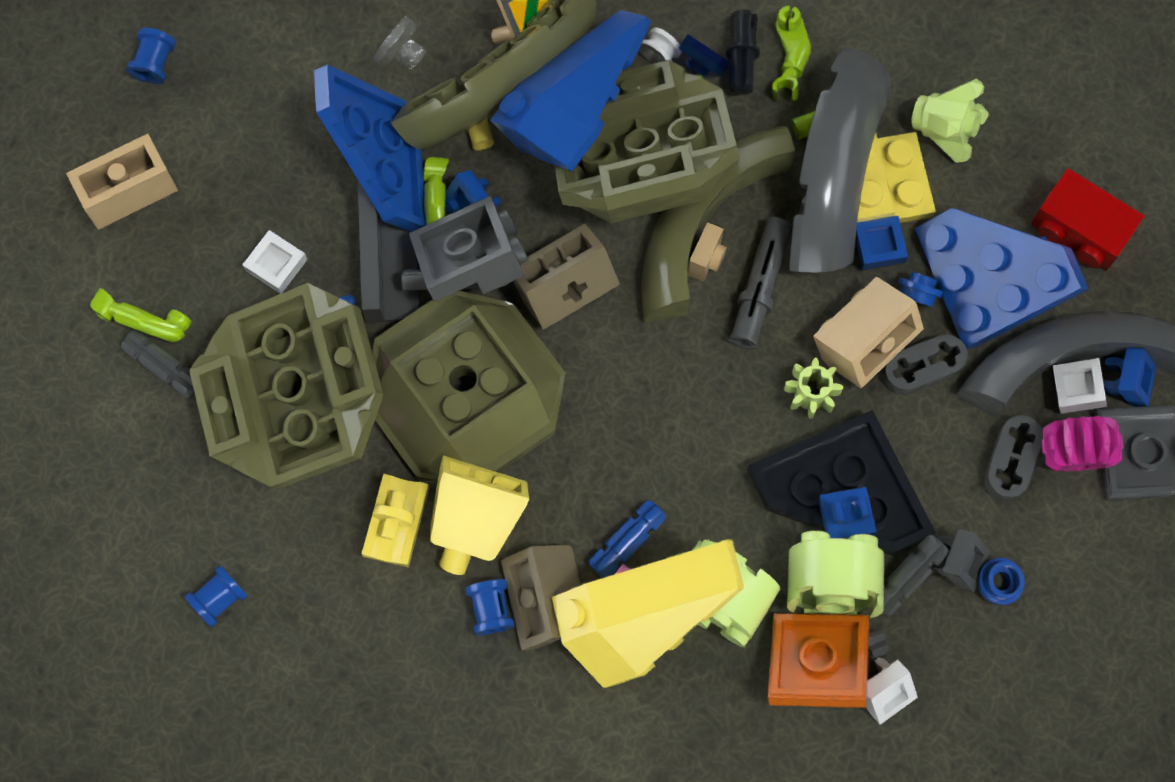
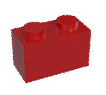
(1086, 220)

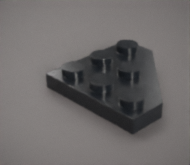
(842, 460)

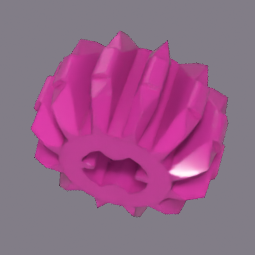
(1082, 444)

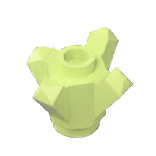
(951, 118)

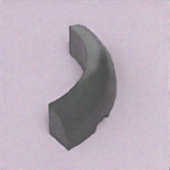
(838, 162)
(1063, 342)

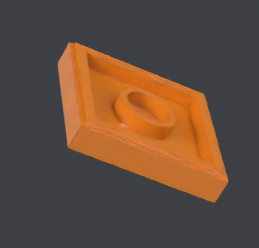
(819, 660)

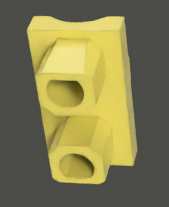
(395, 520)

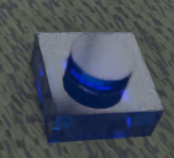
(702, 58)

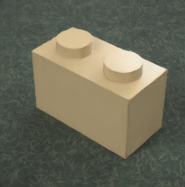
(122, 181)
(868, 331)

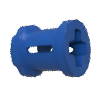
(151, 56)
(215, 596)
(490, 607)

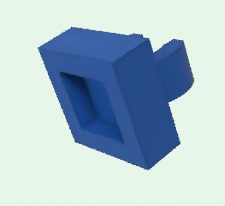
(466, 191)
(1136, 377)
(847, 513)

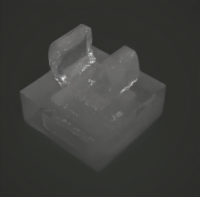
(400, 46)

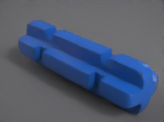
(627, 539)

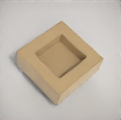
(707, 253)

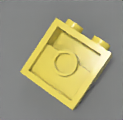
(896, 181)

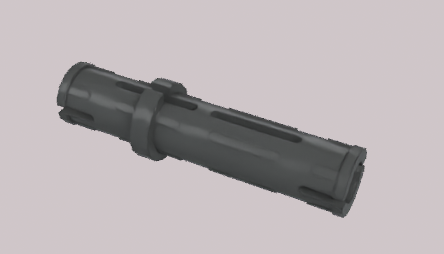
(748, 328)

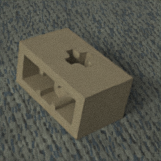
(565, 276)

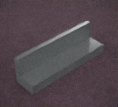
(383, 257)

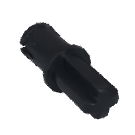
(742, 51)

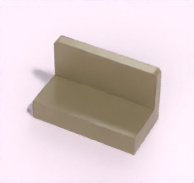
(532, 580)

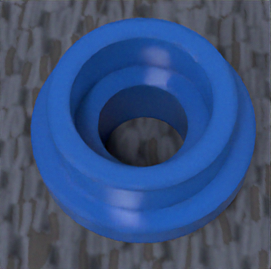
(920, 288)
(1013, 577)

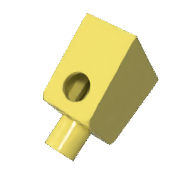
(473, 512)

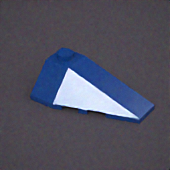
(560, 105)

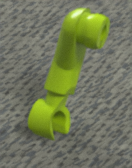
(797, 49)
(434, 189)
(131, 316)

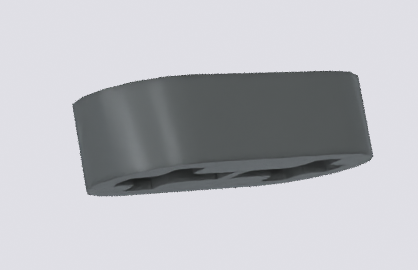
(928, 374)
(1003, 454)

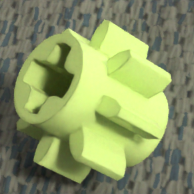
(802, 392)

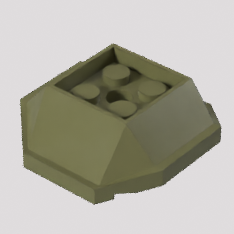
(658, 148)
(250, 379)
(495, 421)

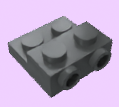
(469, 249)

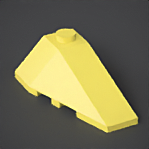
(639, 614)

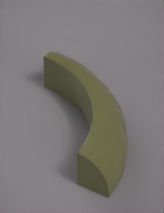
(459, 106)
(671, 241)

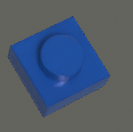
(880, 243)

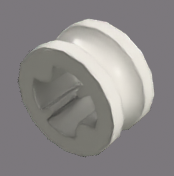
(659, 47)

